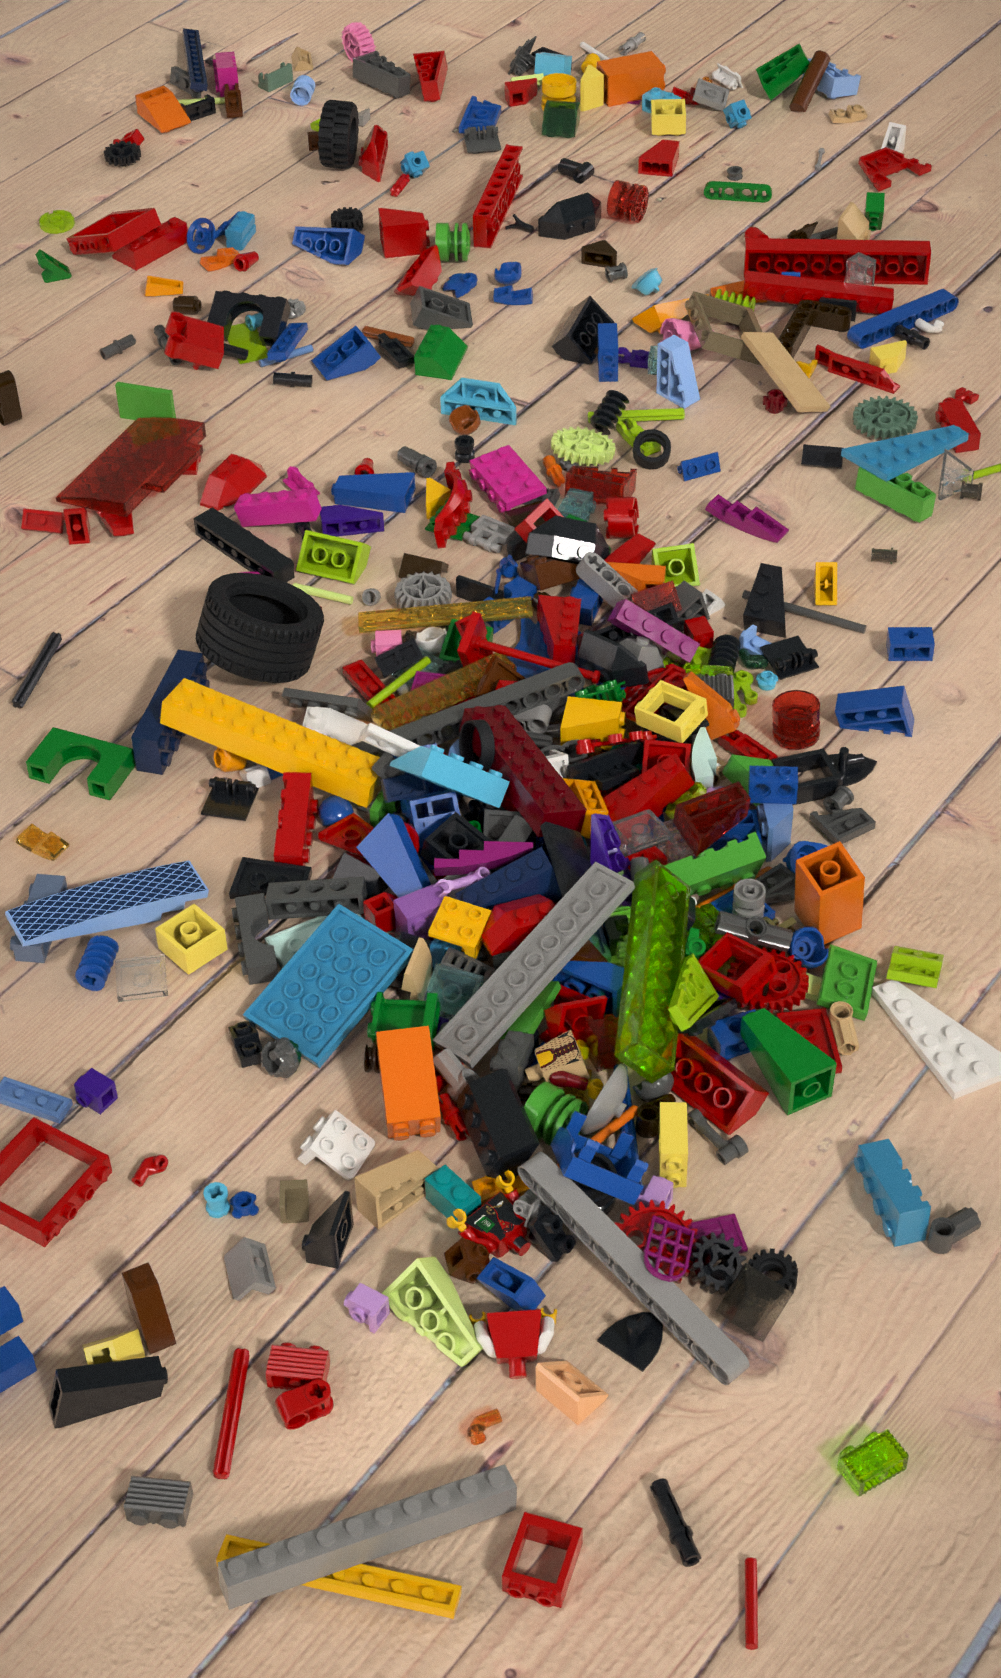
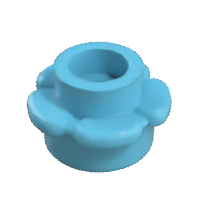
(767, 680)

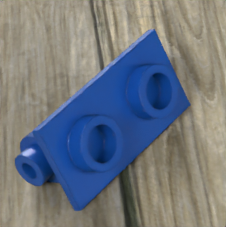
(699, 466)

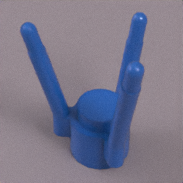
(507, 568)

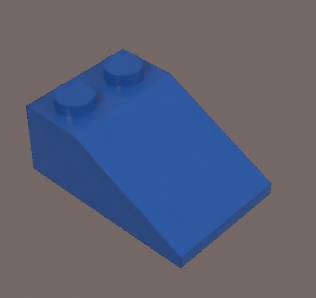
(346, 355)
(594, 980)

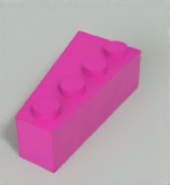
(225, 71)

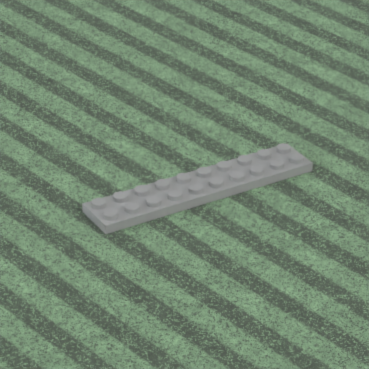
(533, 964)

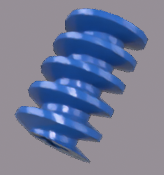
(96, 962)

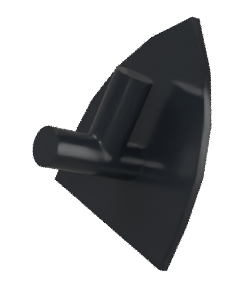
(852, 766)
(634, 1339)

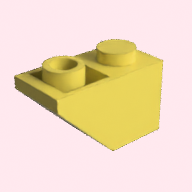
(114, 1348)

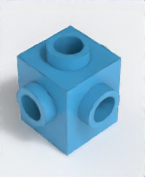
(737, 114)
(414, 164)

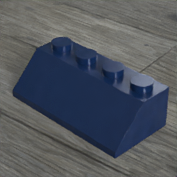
(518, 880)

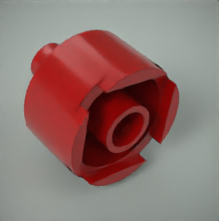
(621, 517)

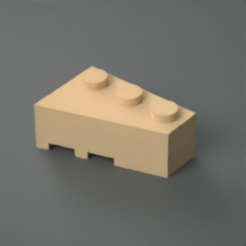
(392, 1187)

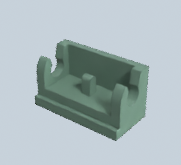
(276, 78)

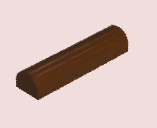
(810, 82)

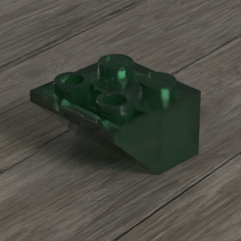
(561, 118)

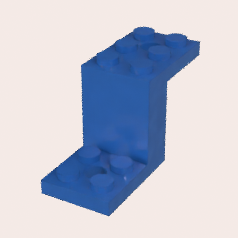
(429, 810)

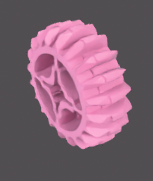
(357, 40)

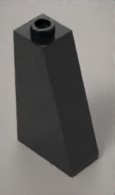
(104, 1388)

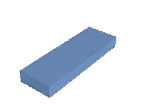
(34, 1100)

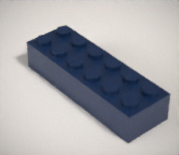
(156, 742)

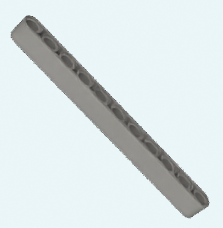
(626, 1262)

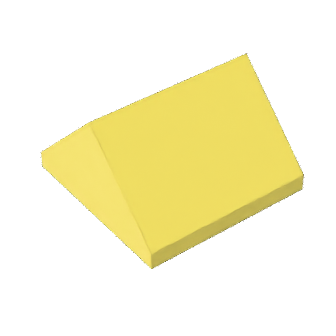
(591, 89)

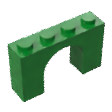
(63, 747)

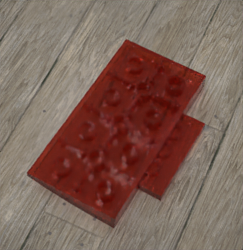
(140, 461)

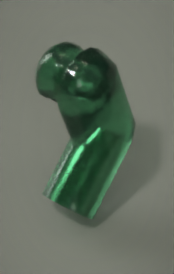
(752, 661)

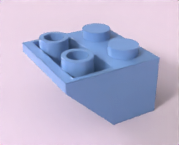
(775, 827)

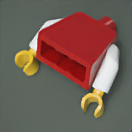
(515, 1337)

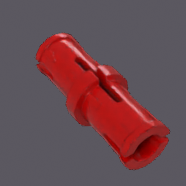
(452, 1117)

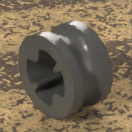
(734, 173)

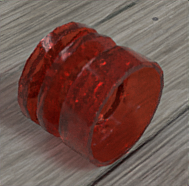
(627, 201)
(796, 719)

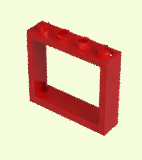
(117, 227)
(67, 1207)

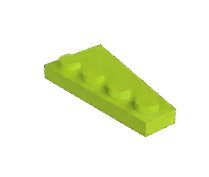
(691, 994)

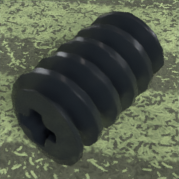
(608, 411)
(725, 651)

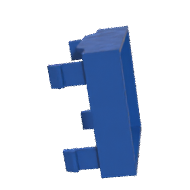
(624, 1185)

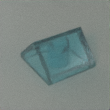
(453, 988)

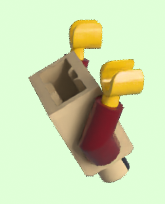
(564, 1065)

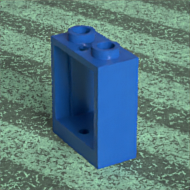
(607, 352)

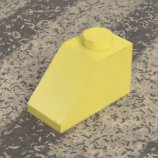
(888, 356)

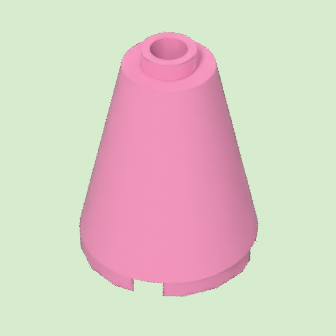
(682, 329)

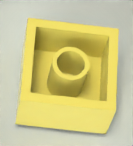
(668, 117)
(191, 939)

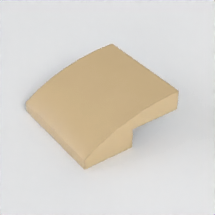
(418, 971)

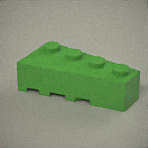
(898, 493)
(721, 867)

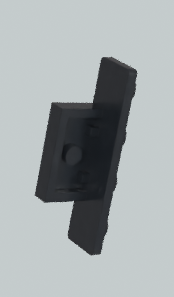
(609, 768)

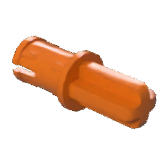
(553, 470)

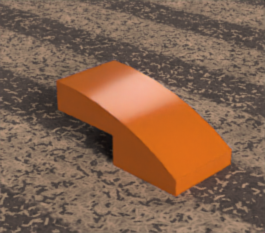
(223, 259)

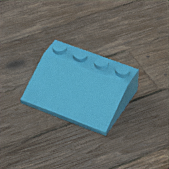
(454, 774)

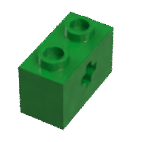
(874, 210)

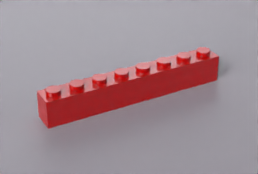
(795, 289)

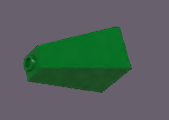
(790, 1063)

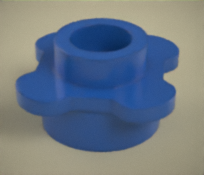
(241, 1199)

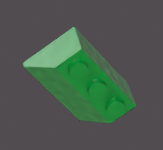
(439, 353)

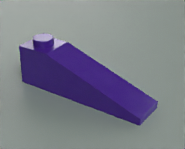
(606, 851)

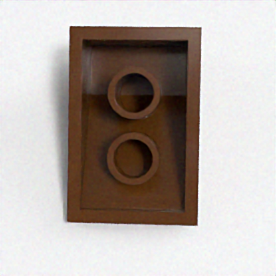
(547, 572)

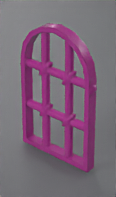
(677, 1246)

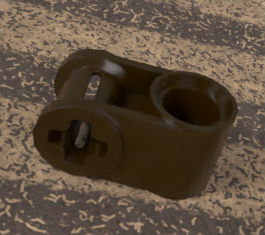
(648, 1117)

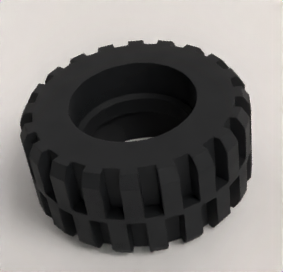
(338, 134)

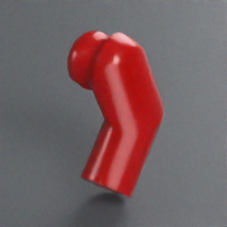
(149, 1167)

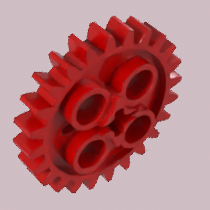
(784, 988)
(639, 1223)

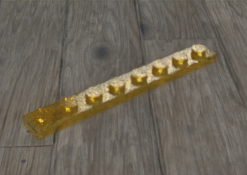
(442, 614)

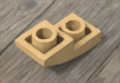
(852, 114)

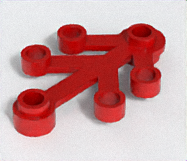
(587, 745)

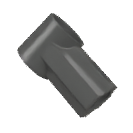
(949, 1230)

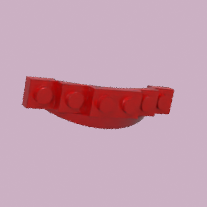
(455, 509)

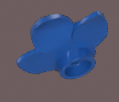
(461, 283)

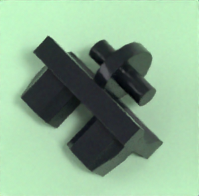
(548, 1232)

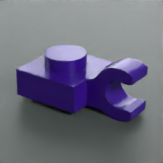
(637, 358)

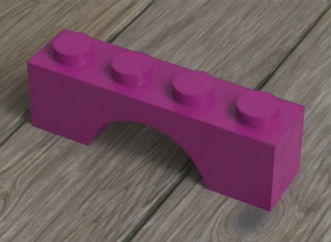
(640, 622)

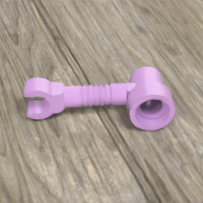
(469, 879)

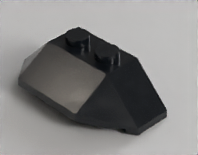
(570, 217)
(566, 540)
(611, 659)

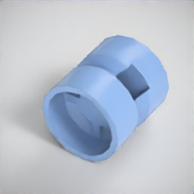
(302, 90)

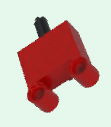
(198, 342)

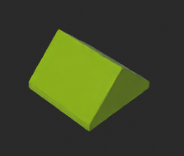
(679, 563)

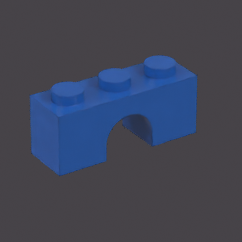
(516, 588)

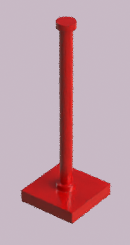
(474, 640)

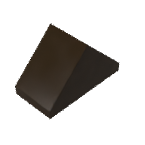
(599, 254)

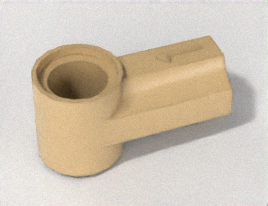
(843, 1027)

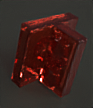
(657, 596)

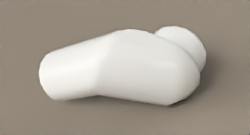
(929, 328)

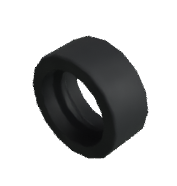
(651, 462)

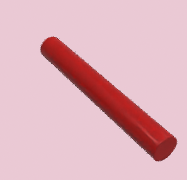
(751, 1604)

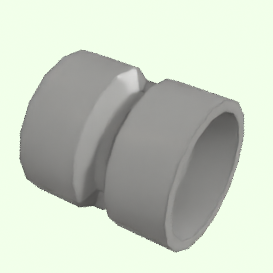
(749, 898)

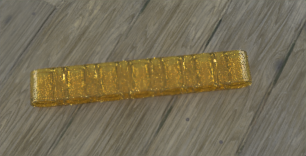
(433, 695)

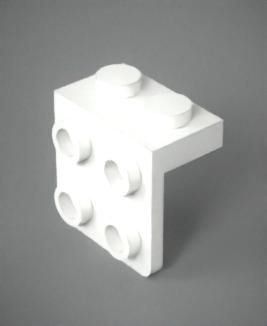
(338, 1145)

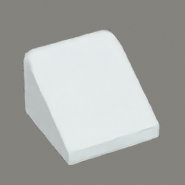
(712, 602)
(256, 774)

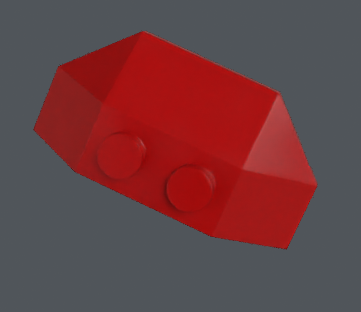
(374, 153)
(422, 273)
(230, 480)
(637, 693)
(514, 922)

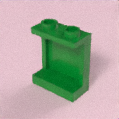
(402, 1014)

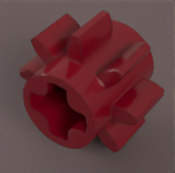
(775, 401)

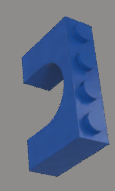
(15, 1357)

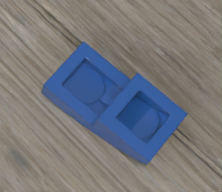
(508, 296)

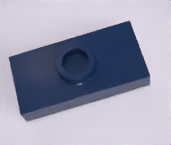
(403, 787)

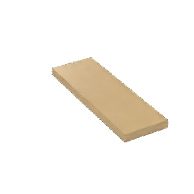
(785, 372)

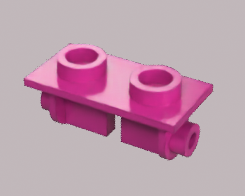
(297, 480)

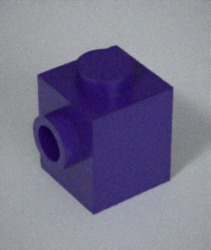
(95, 1091)

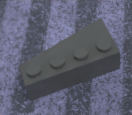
(381, 74)

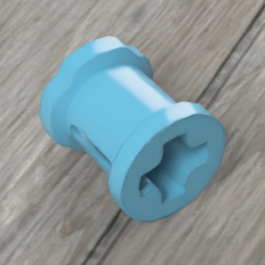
(253, 321)
(216, 1198)

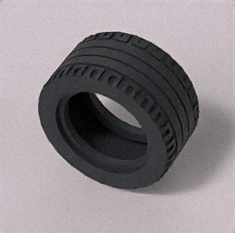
(259, 627)

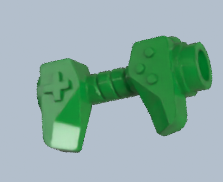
(694, 944)

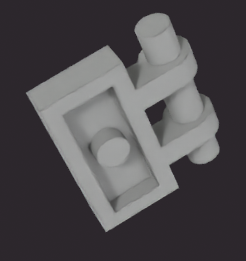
(492, 529)

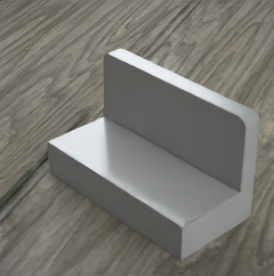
(249, 1268)

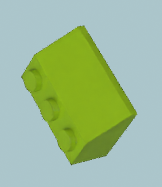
(332, 557)

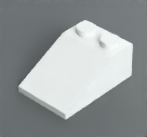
(334, 724)

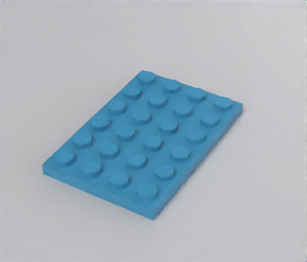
(329, 984)

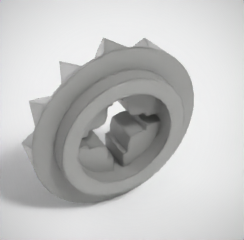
(297, 308)

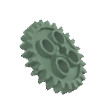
(885, 417)

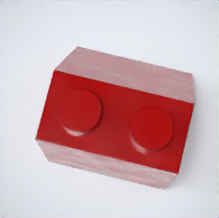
(402, 232)

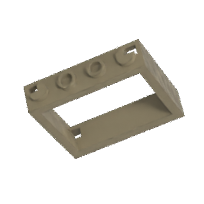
(702, 305)

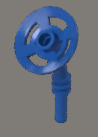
(205, 236)

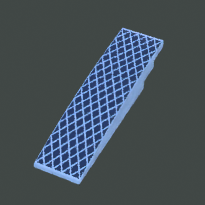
(108, 904)

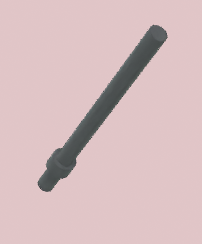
(818, 616)

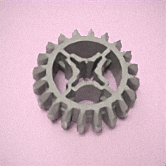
(422, 590)

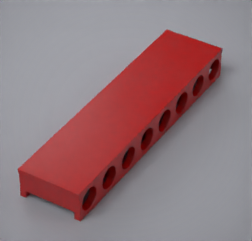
(497, 197)

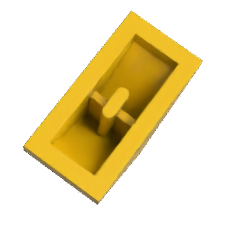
(435, 496)
(825, 583)

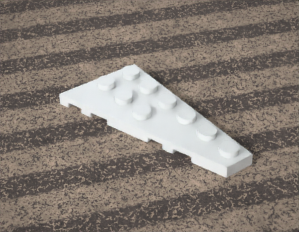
(949, 1050)

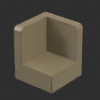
(294, 1201)

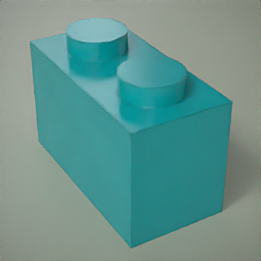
(449, 1192)

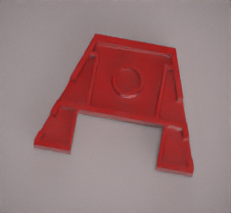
(886, 162)

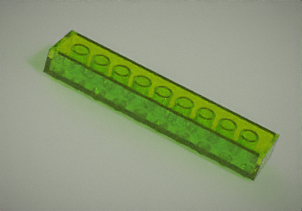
(651, 970)

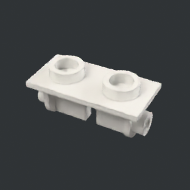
(727, 77)

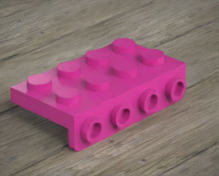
(505, 478)

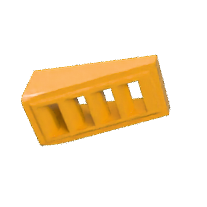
(162, 286)

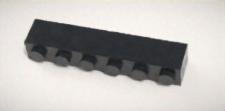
(242, 546)

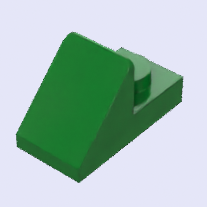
(53, 268)

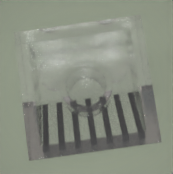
(641, 832)

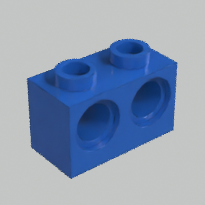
(773, 784)

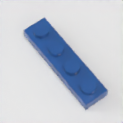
(287, 341)

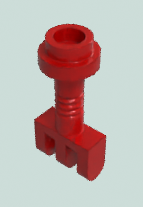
(965, 396)

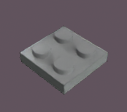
(710, 95)

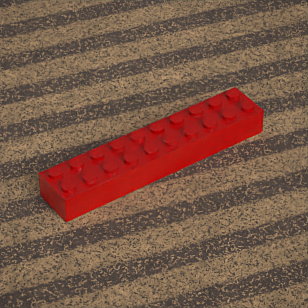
(826, 258)

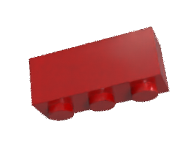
(956, 414)

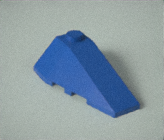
(334, 245)

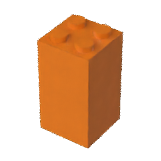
(631, 77)
(829, 892)
(408, 1083)

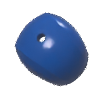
(812, 945)

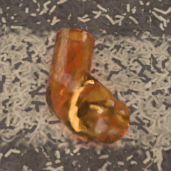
(480, 1424)

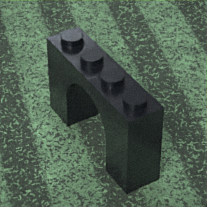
(229, 305)

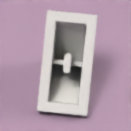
(895, 137)

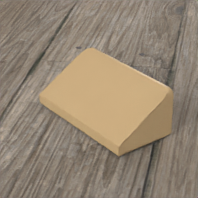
(301, 60)

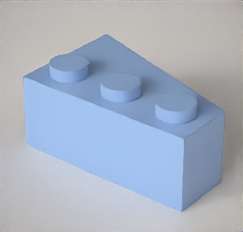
(837, 82)
(676, 372)

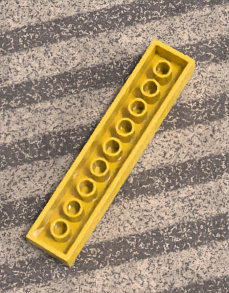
(271, 741)

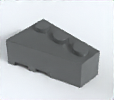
(691, 602)

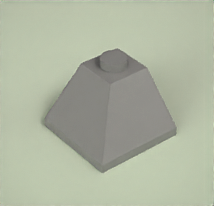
(644, 651)

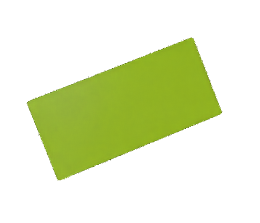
(244, 338)

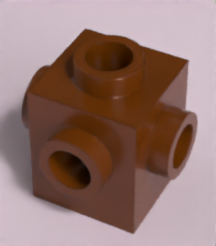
(466, 1260)

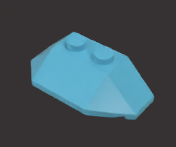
(484, 396)

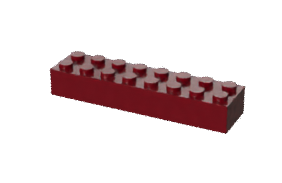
(534, 783)

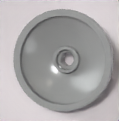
(608, 1103)

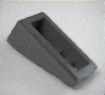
(457, 959)

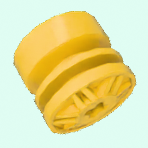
(558, 88)

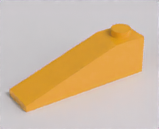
(652, 318)

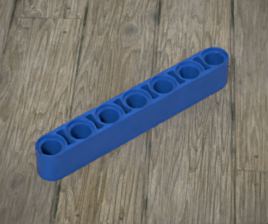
(883, 326)

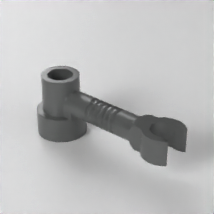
(728, 1149)

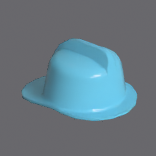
(648, 282)

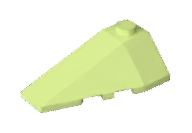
(432, 1306)

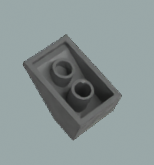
(439, 309)

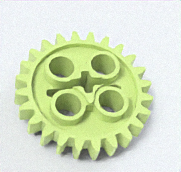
(583, 446)

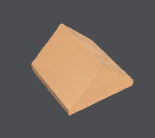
(568, 1389)

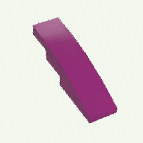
(749, 521)
(493, 856)

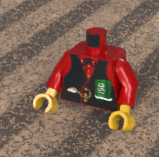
(495, 1222)

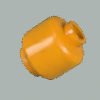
(228, 761)

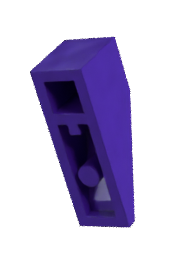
(347, 520)

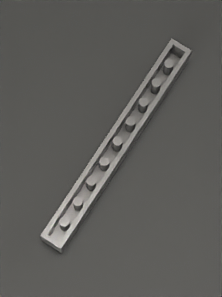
(366, 1536)

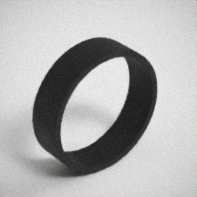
(486, 739)

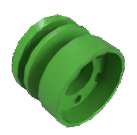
(452, 241)
(550, 1109)

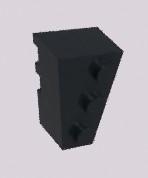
(766, 602)

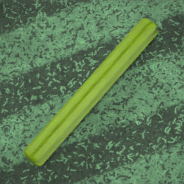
(649, 415)

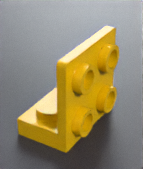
(460, 925)

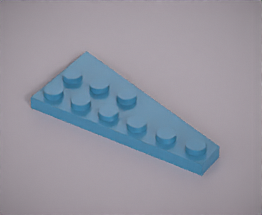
(899, 454)

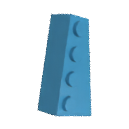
(893, 1196)

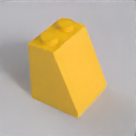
(591, 720)

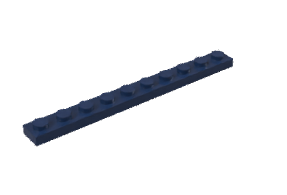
(194, 60)

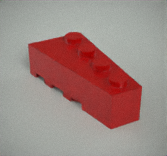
(560, 625)
(650, 790)
(295, 819)

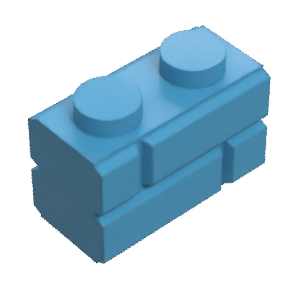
(240, 230)

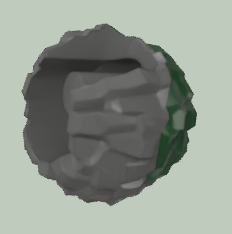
(281, 1057)

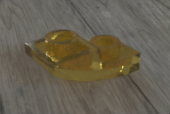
(44, 845)

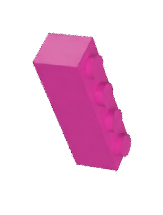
(277, 507)

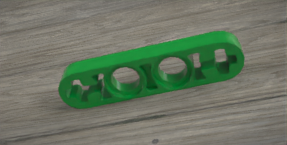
(738, 188)

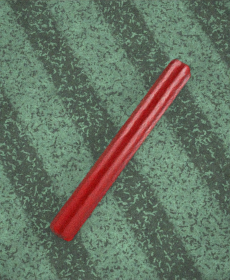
(231, 1414)

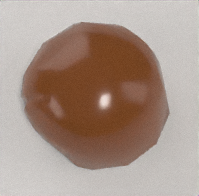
(464, 420)

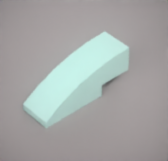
(703, 759)

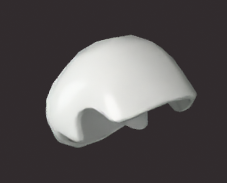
(431, 639)

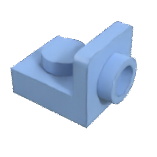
(752, 642)

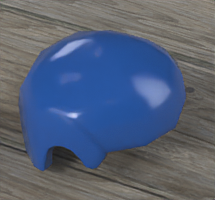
(509, 273)
(334, 809)

